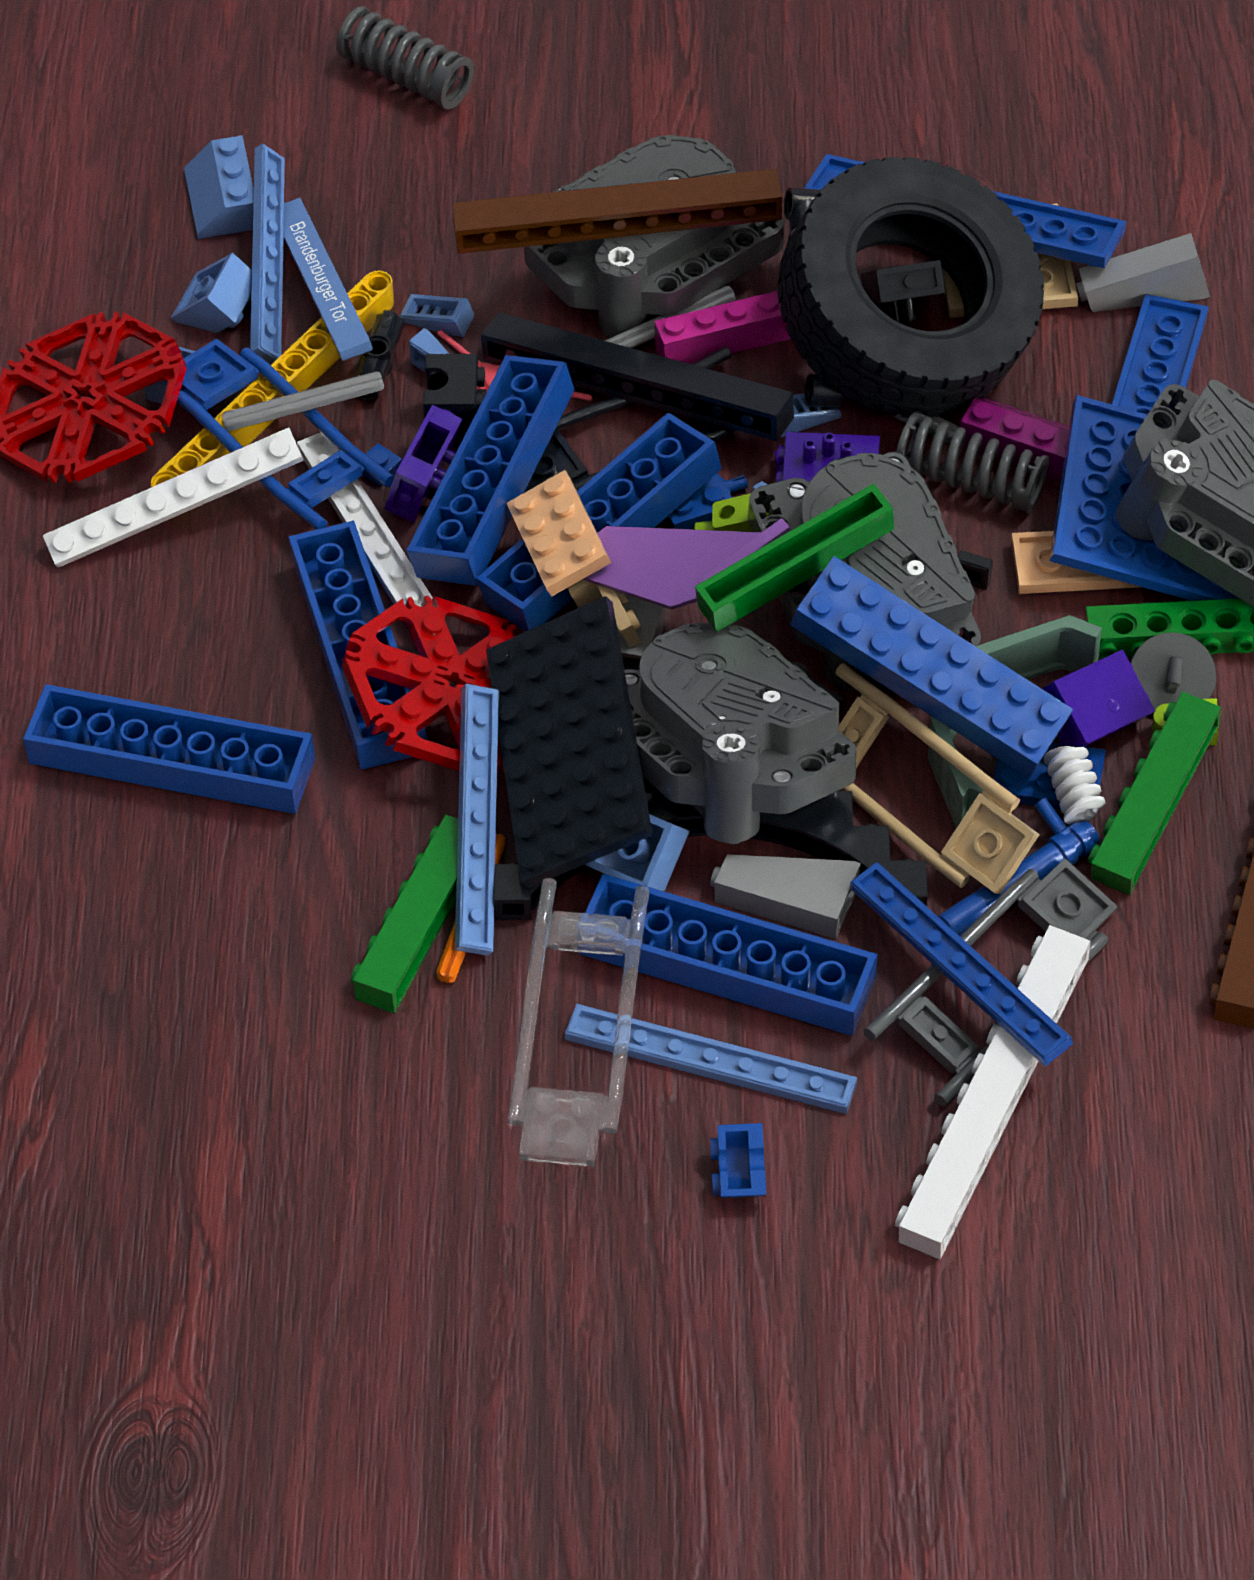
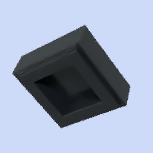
(977, 568)

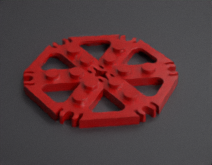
(95, 376)
(423, 673)

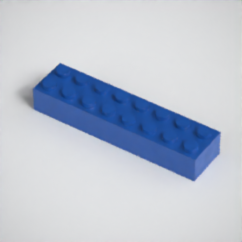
(490, 470)
(631, 491)
(339, 602)
(931, 666)
(170, 748)
(743, 957)

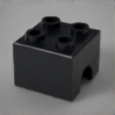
(454, 386)

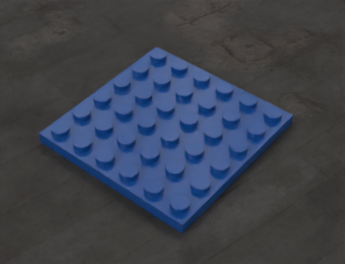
(1089, 494)

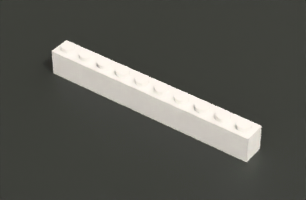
(988, 1101)

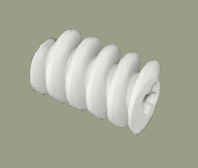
(1074, 783)

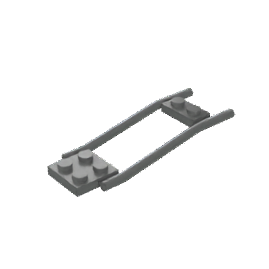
(1058, 900)

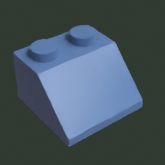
(216, 296)
(648, 860)

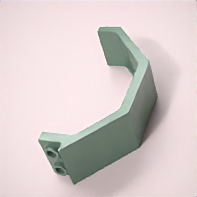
(1030, 653)

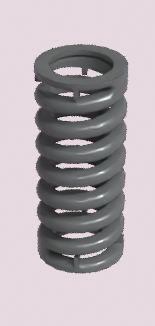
(364, 54)
(1022, 498)

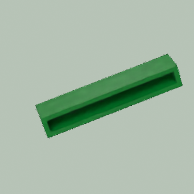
(794, 557)
(1155, 792)
(411, 924)

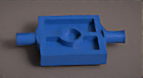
(699, 505)

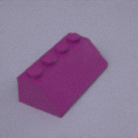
(1018, 428)

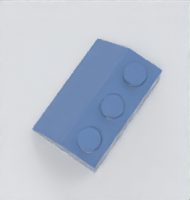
(221, 188)

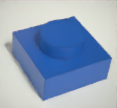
(384, 458)

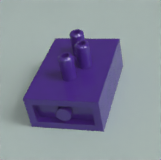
(810, 452)
(423, 464)
(1103, 700)

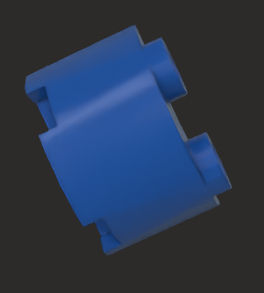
(740, 1161)

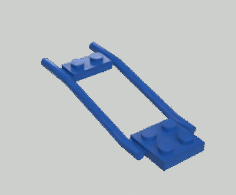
(219, 372)

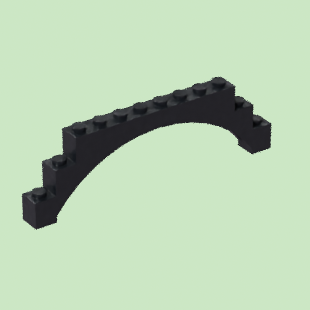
(817, 829)

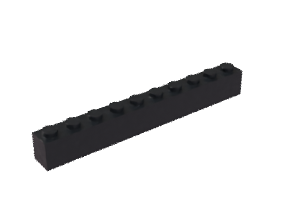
(645, 377)

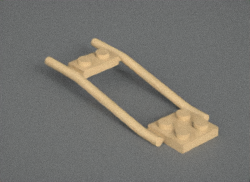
(987, 840)

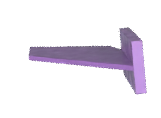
(669, 563)

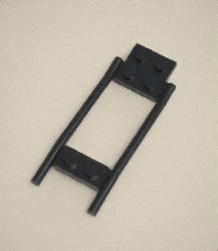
(560, 456)

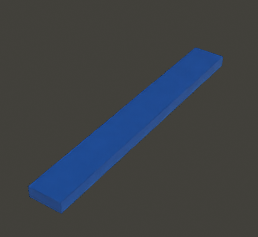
(961, 964)

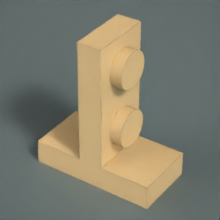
(627, 622)

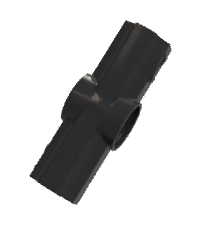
(384, 341)

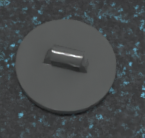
(1174, 665)

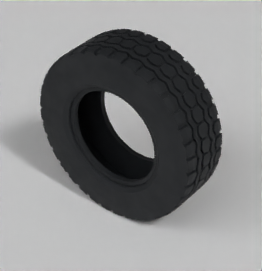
(945, 219)

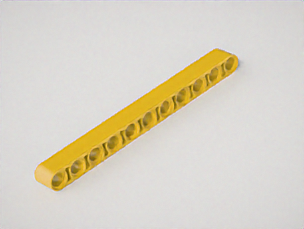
(298, 365)

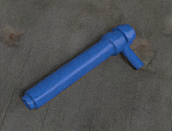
(1067, 843)

